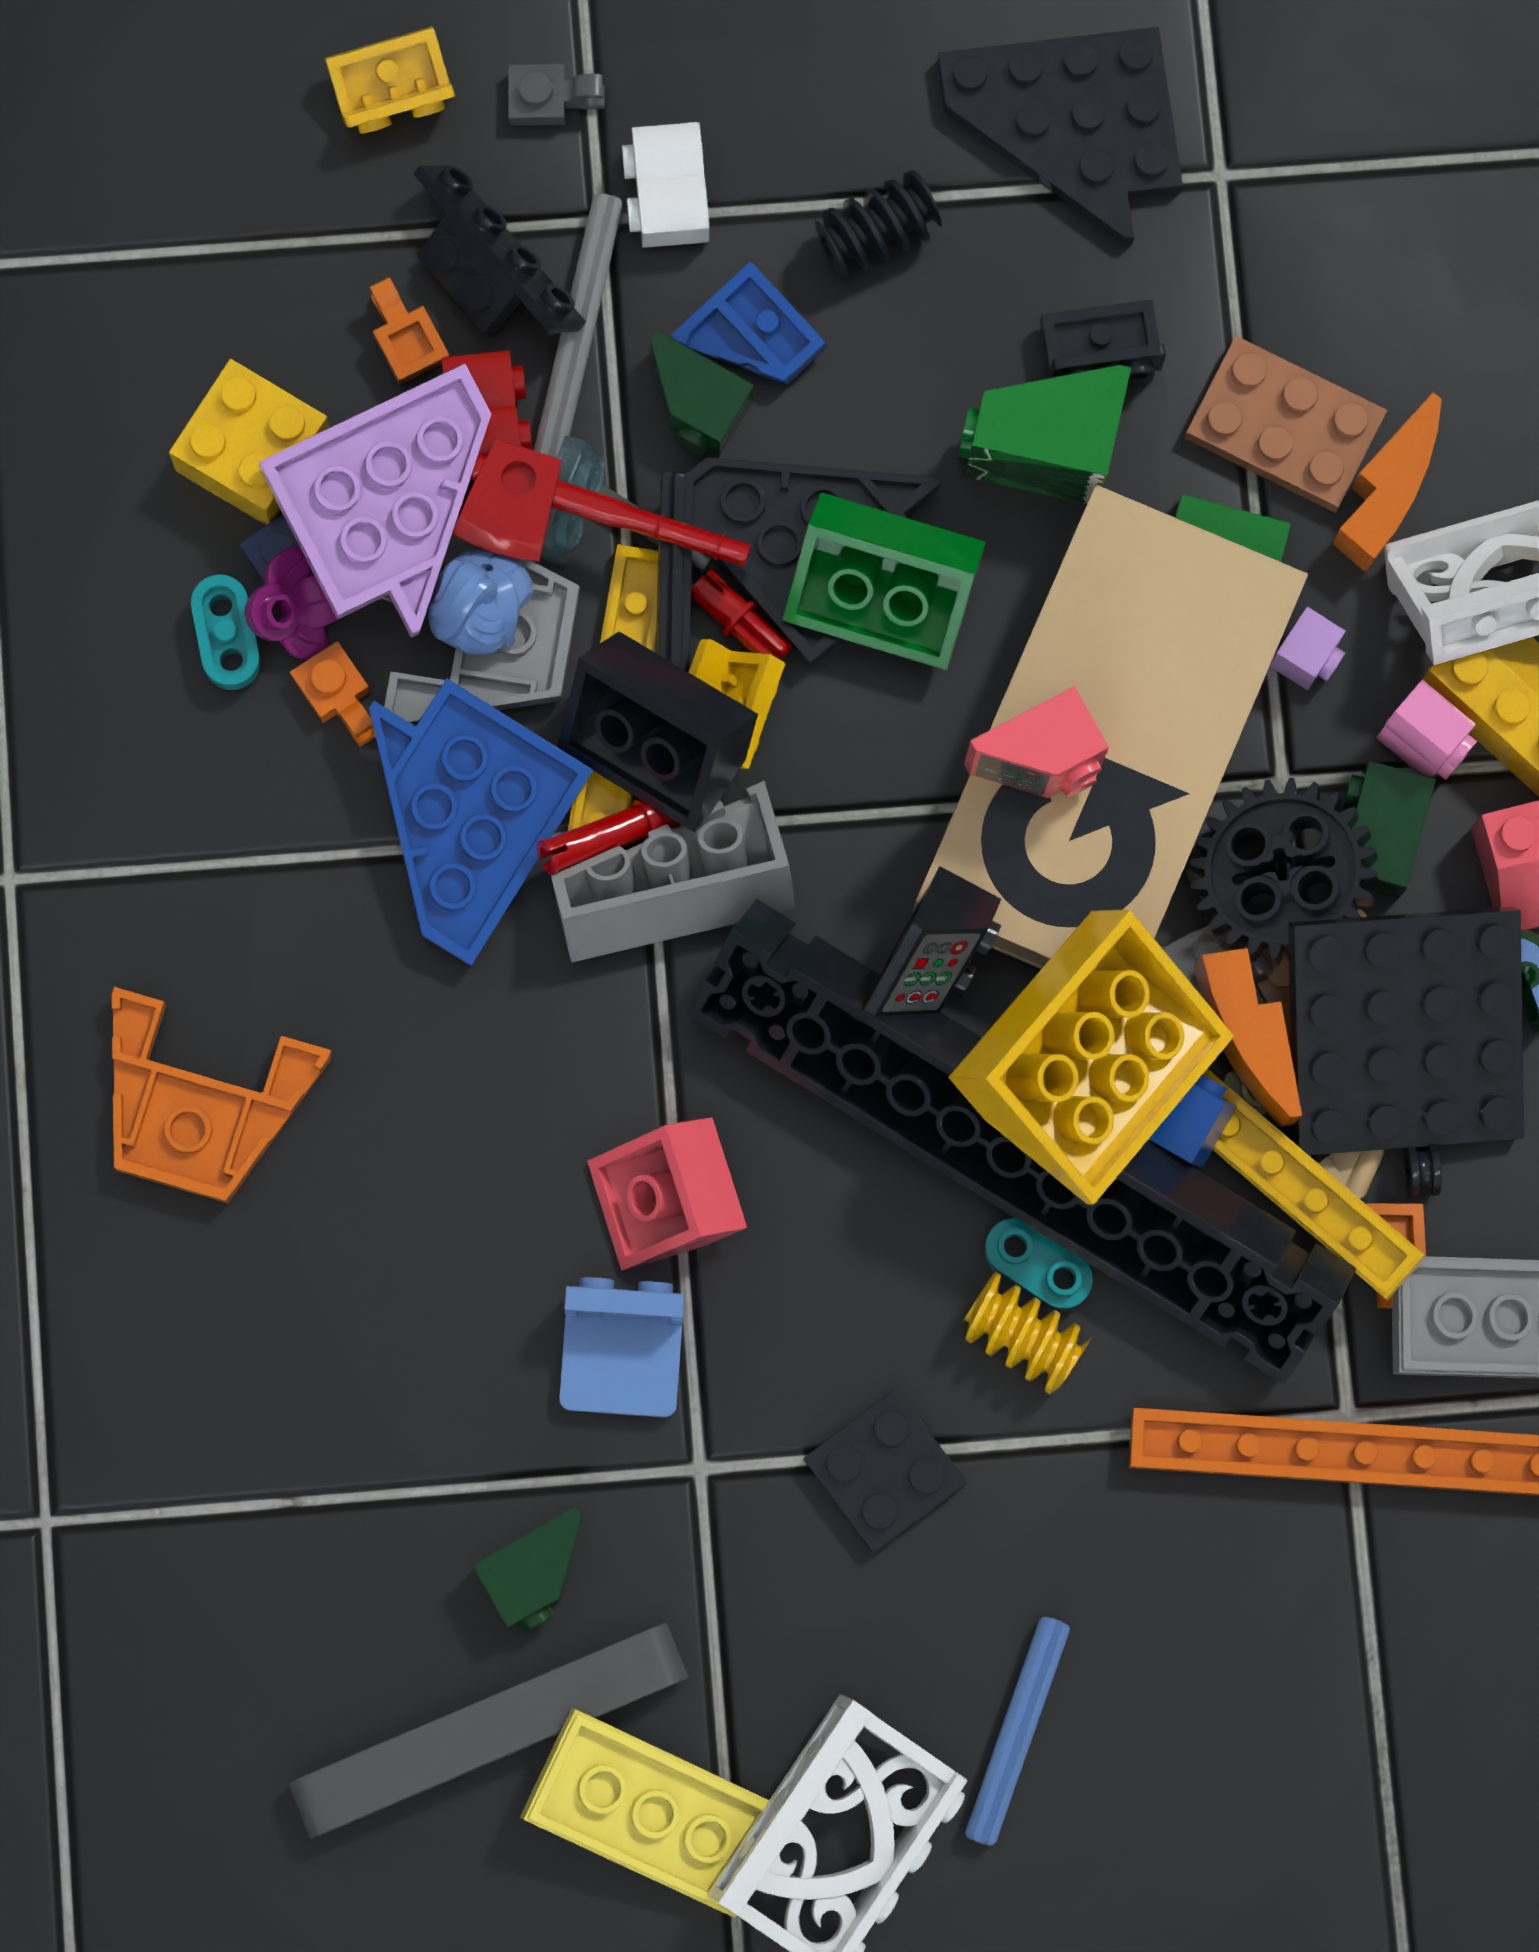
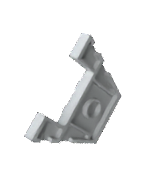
(515, 675)

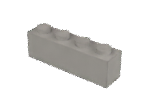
(676, 881)

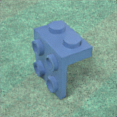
(621, 1348)

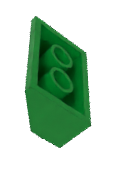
(883, 580)

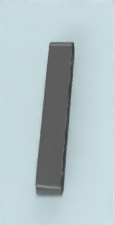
(486, 1731)

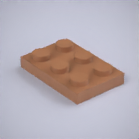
(1285, 424)

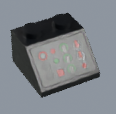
(936, 948)

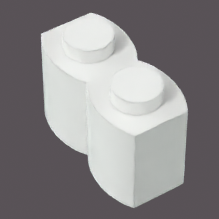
(669, 185)

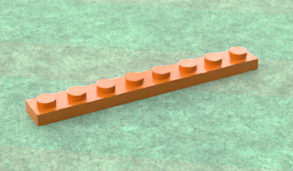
(1334, 1451)

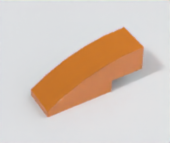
(1390, 486)
(1260, 1039)

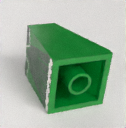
(1047, 433)

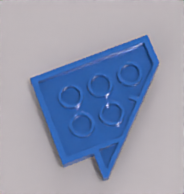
(469, 810)

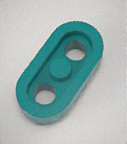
(224, 634)
(1037, 1265)

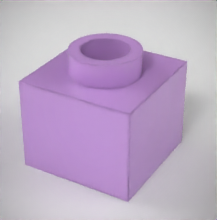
(1310, 650)

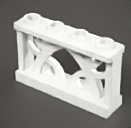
(1470, 611)
(830, 1753)

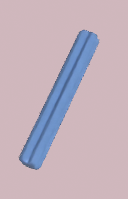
(1017, 1731)

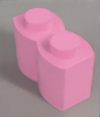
(1428, 733)

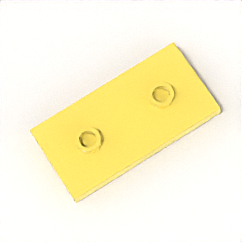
(641, 1806)

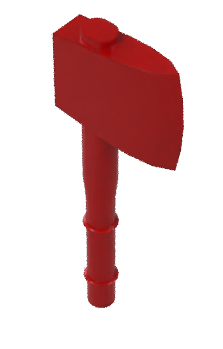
(516, 498)

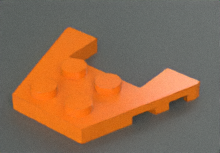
(190, 1126)

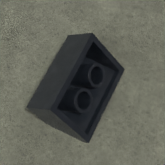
(655, 729)

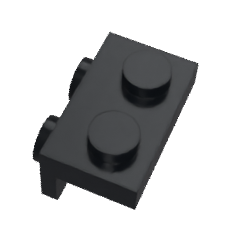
(1102, 339)

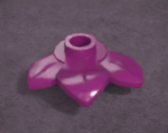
(300, 606)

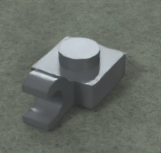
(542, 94)

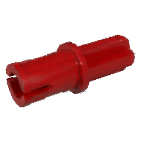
(738, 617)

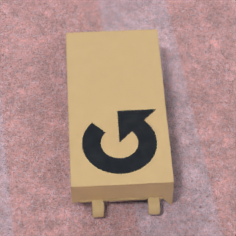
(1168, 654)

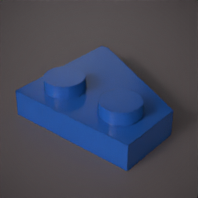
(752, 329)

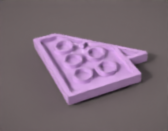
(383, 494)

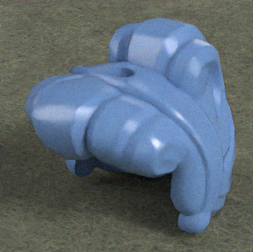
(479, 601)

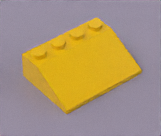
(1093, 1053)

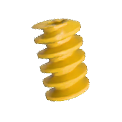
(1024, 1334)

